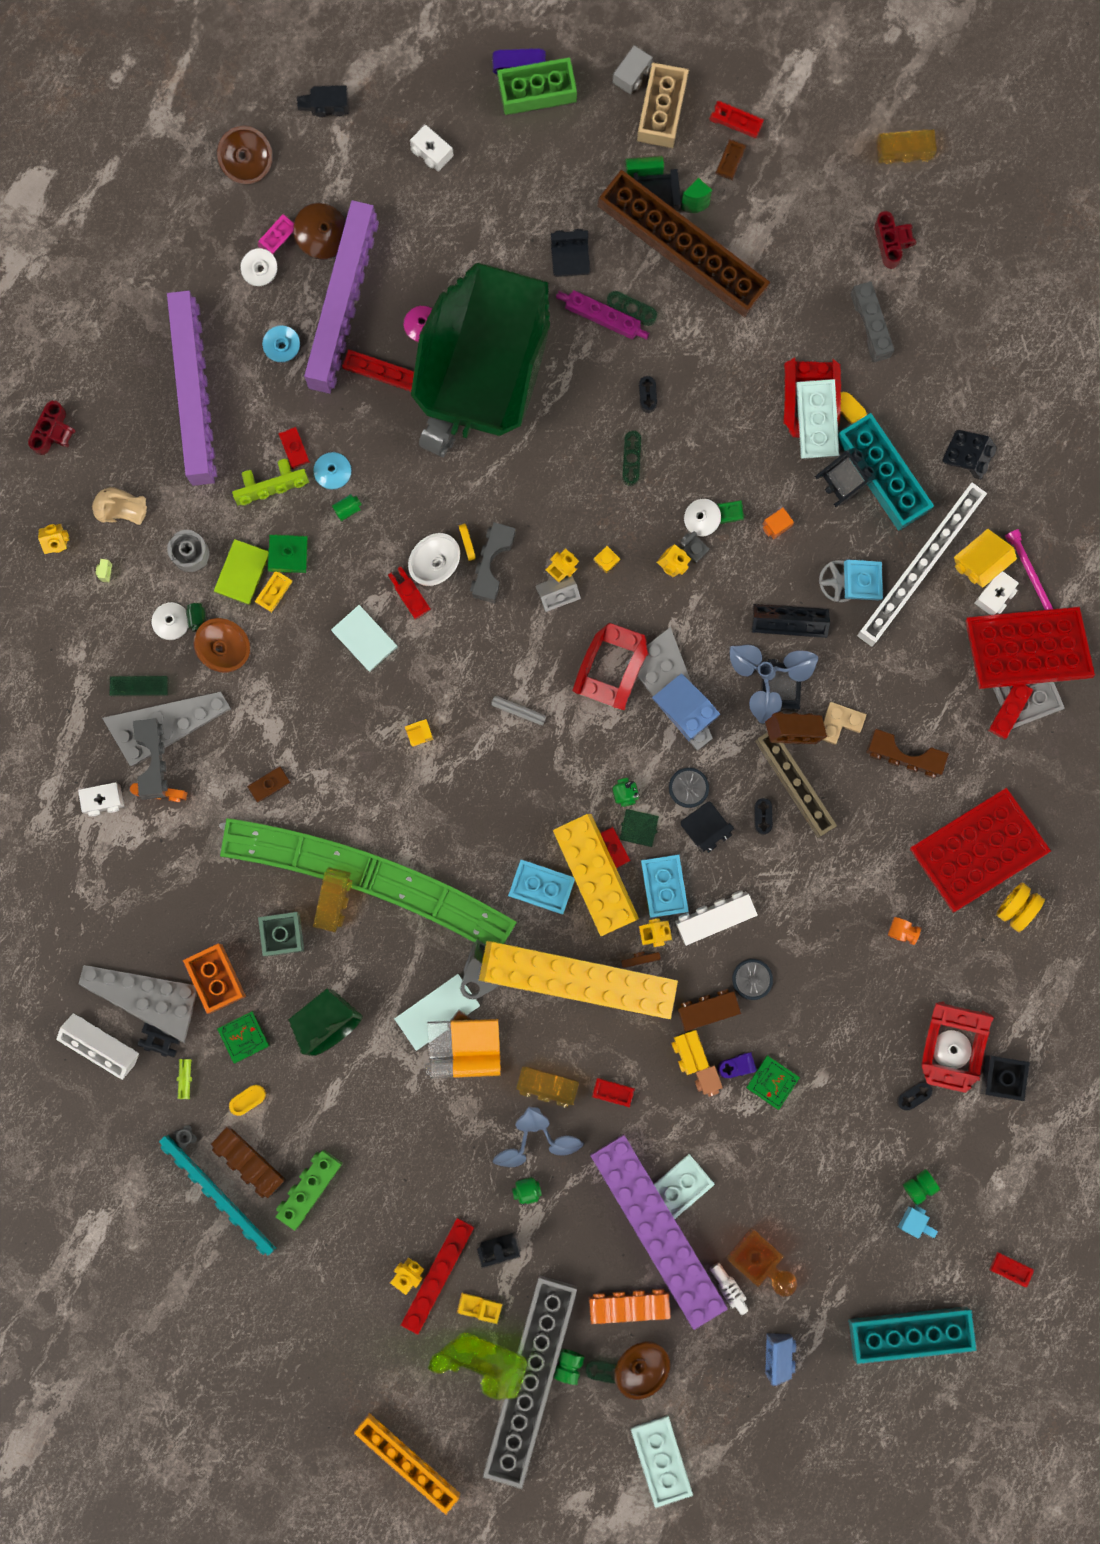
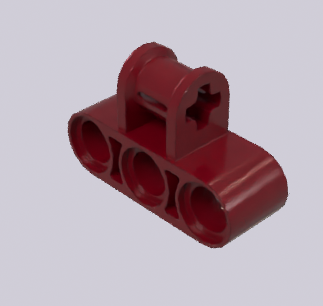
(900, 236)
(58, 433)

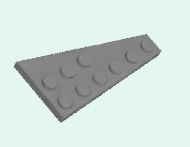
(662, 667)
(177, 720)
(153, 1000)

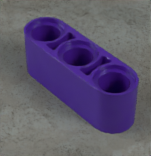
(517, 57)

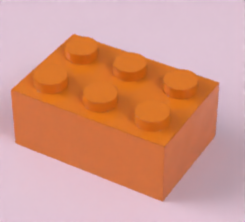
(214, 978)

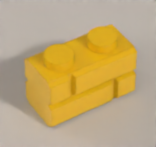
(690, 1052)

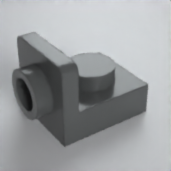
(693, 546)

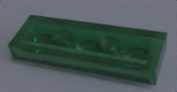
(138, 686)

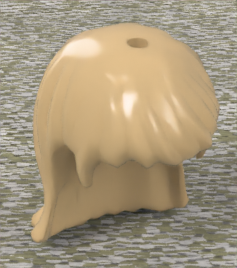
(115, 503)

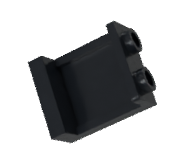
(663, 186)

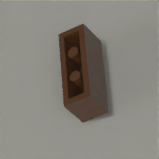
(795, 728)
(708, 1010)

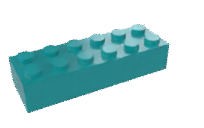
(895, 484)
(912, 1335)

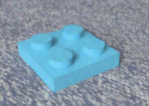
(863, 580)

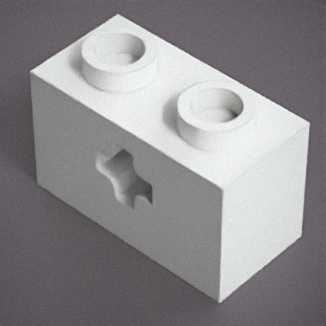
(427, 139)
(988, 600)
(90, 796)

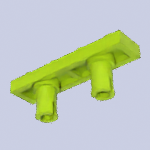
(269, 487)

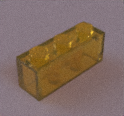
(906, 146)
(332, 899)
(547, 1086)

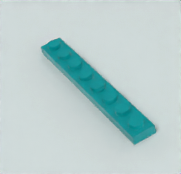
(210, 1189)

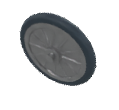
(688, 787)
(752, 979)

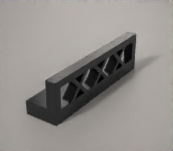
(791, 623)

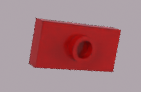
(294, 447)
(615, 847)
(613, 1092)
(1011, 1269)

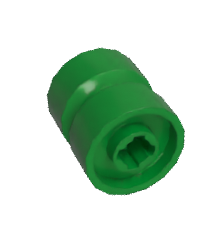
(921, 1187)
(568, 1369)

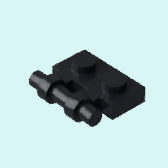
(149, 1044)

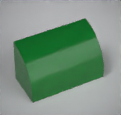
(644, 166)
(696, 197)

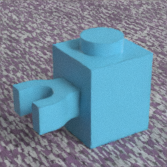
(915, 1223)

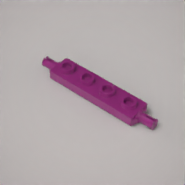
(602, 314)

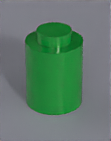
(346, 507)

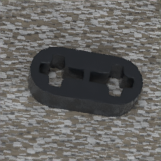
(643, 394)
(758, 816)
(911, 1092)

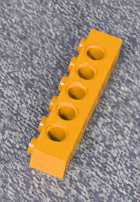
(407, 1463)

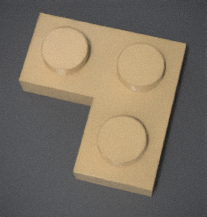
(838, 717)

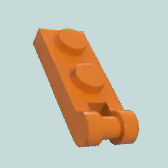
(173, 794)

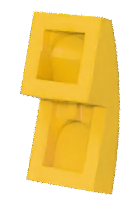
(479, 1307)

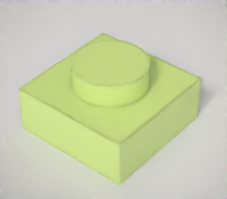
(103, 570)

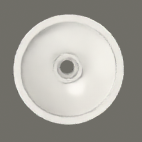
(434, 559)

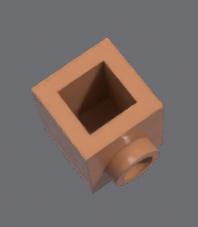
(708, 1081)

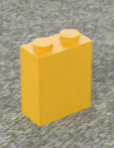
(985, 558)

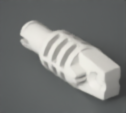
(729, 1289)

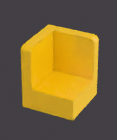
(419, 733)

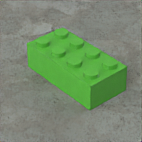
(537, 86)

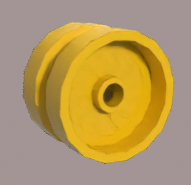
(1020, 907)

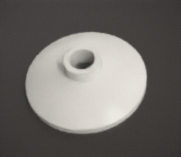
(251, 264)
(710, 520)
(172, 630)
(942, 1049)

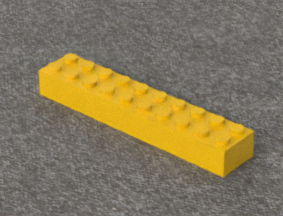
(578, 980)

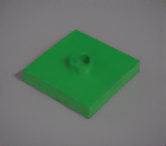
(287, 553)

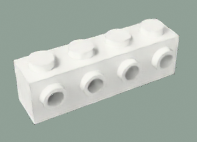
(716, 917)
(97, 1046)

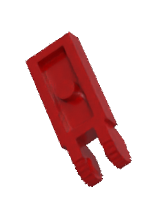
(410, 595)

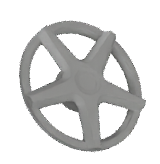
(836, 581)

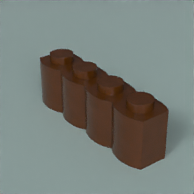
(247, 1162)

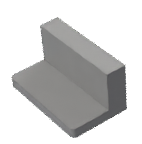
(558, 594)

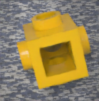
(53, 538)
(674, 561)
(562, 565)
(655, 933)
(407, 1275)

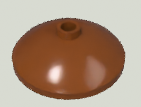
(228, 638)

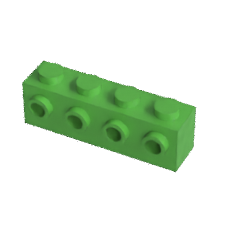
(308, 1190)

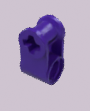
(740, 1065)

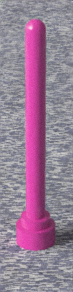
(1014, 538)

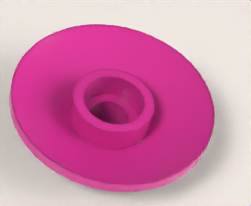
(411, 321)

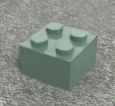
(281, 934)

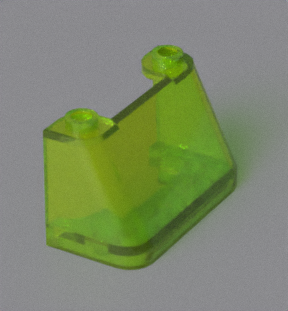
(501, 1367)

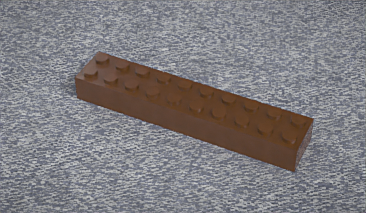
(683, 243)

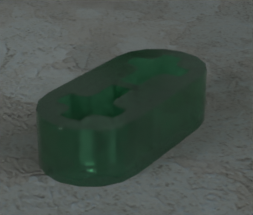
(599, 1376)

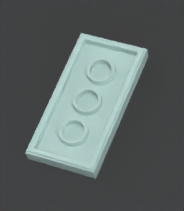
(817, 419)
(436, 1006)
(661, 1461)

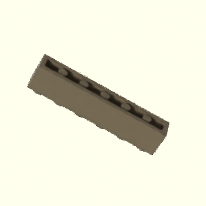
(796, 785)

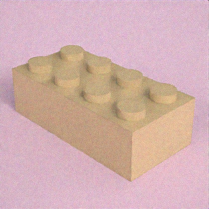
(662, 105)

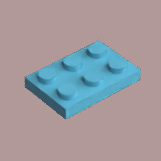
(664, 886)
(541, 887)

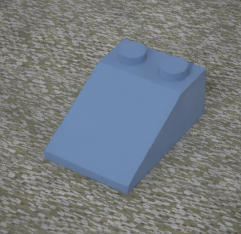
(686, 706)
(779, 1357)

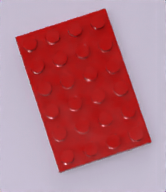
(1029, 647)
(980, 850)

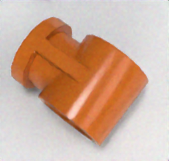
(903, 930)

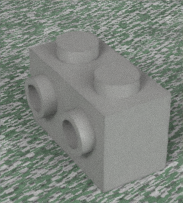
(632, 70)

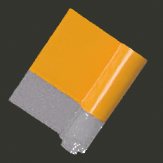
(463, 1048)

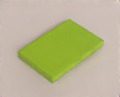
(241, 572)

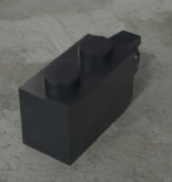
(325, 101)

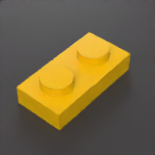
(273, 591)

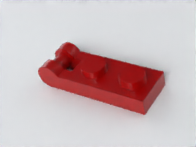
(736, 119)

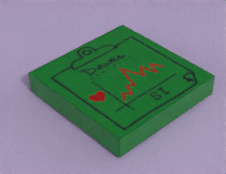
(243, 1037)
(772, 1082)

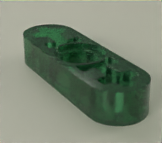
(646, 309)
(627, 444)

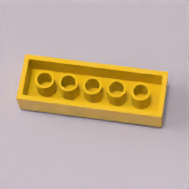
(595, 874)

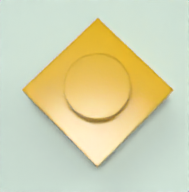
(606, 559)

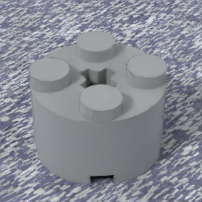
(179, 545)

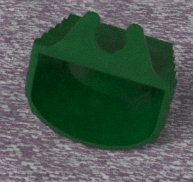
(323, 1023)

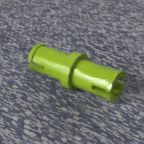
(184, 1079)

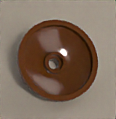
(256, 151)
(310, 236)
(647, 1376)

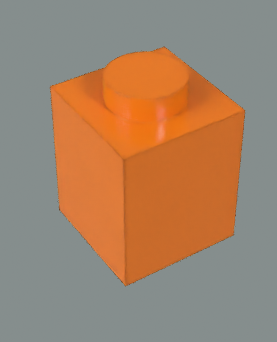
(777, 523)

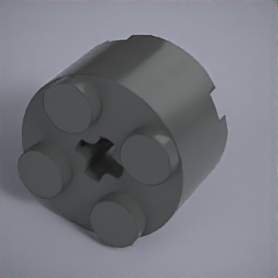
(437, 437)

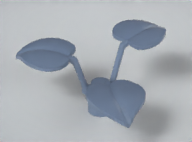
(748, 658)
(534, 1121)

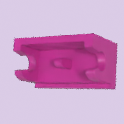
(276, 234)

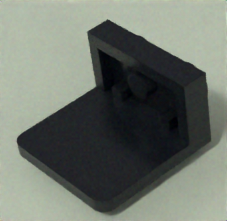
(570, 253)
(970, 452)
(706, 827)

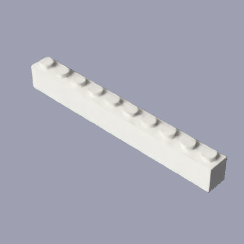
(921, 564)

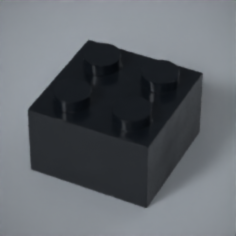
(1005, 1078)

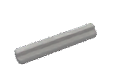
(518, 710)

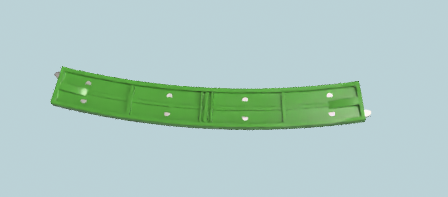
(369, 874)

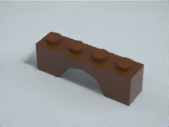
(883, 746)

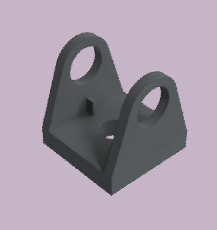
(472, 972)

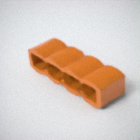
(632, 1307)

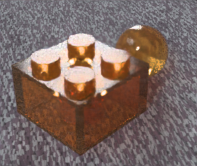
(783, 1282)

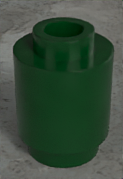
(195, 616)

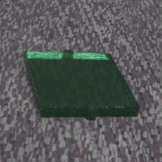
(639, 828)

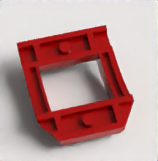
(804, 372)
(600, 690)
(962, 1019)

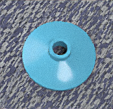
(277, 336)
(334, 479)

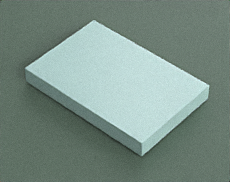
(364, 638)
(683, 1185)

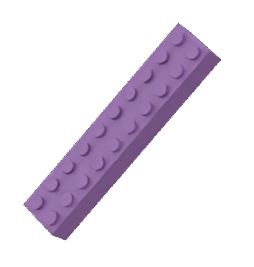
(341, 297)
(191, 388)
(658, 1231)

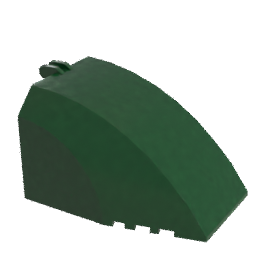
(482, 350)

